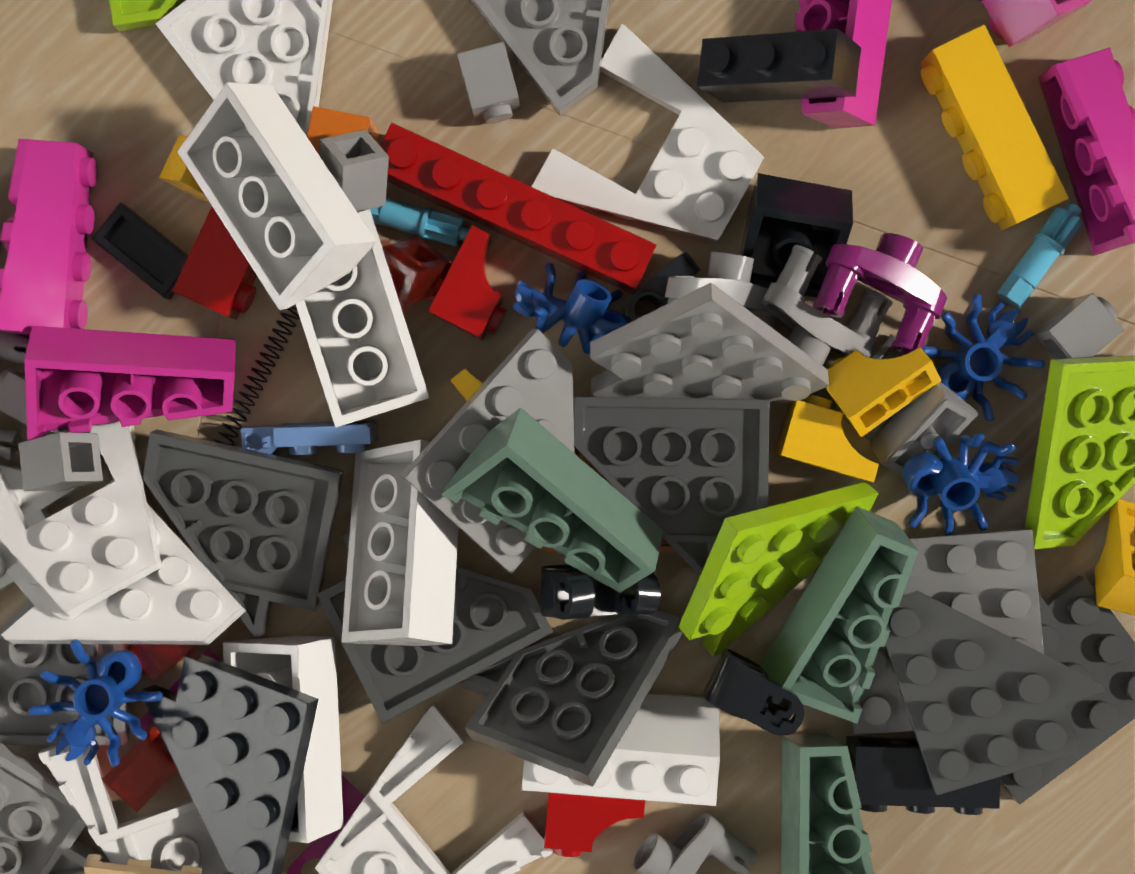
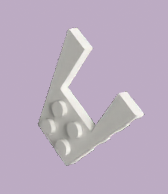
(696, 172)
(95, 542)
(165, 837)
(384, 842)

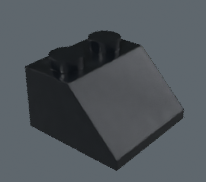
(791, 214)

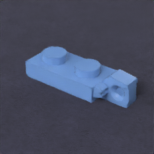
(306, 437)

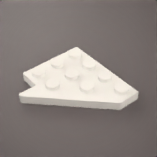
(255, 44)
(169, 606)

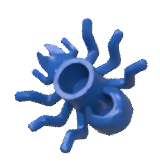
(582, 312)
(983, 360)
(955, 482)
(94, 700)

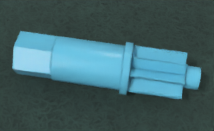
(420, 222)
(1041, 254)

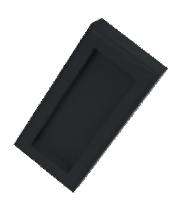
(142, 249)

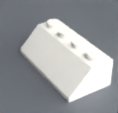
(274, 193)
(362, 340)
(397, 556)
(311, 668)
(662, 757)

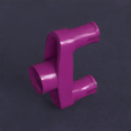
(890, 271)

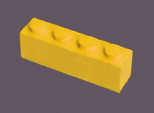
(992, 128)

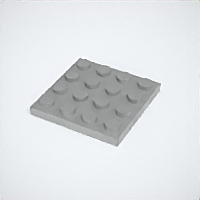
(977, 574)

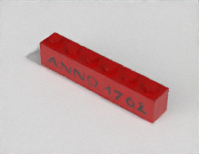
(516, 209)

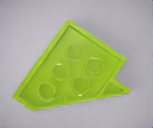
(1082, 447)
(762, 559)

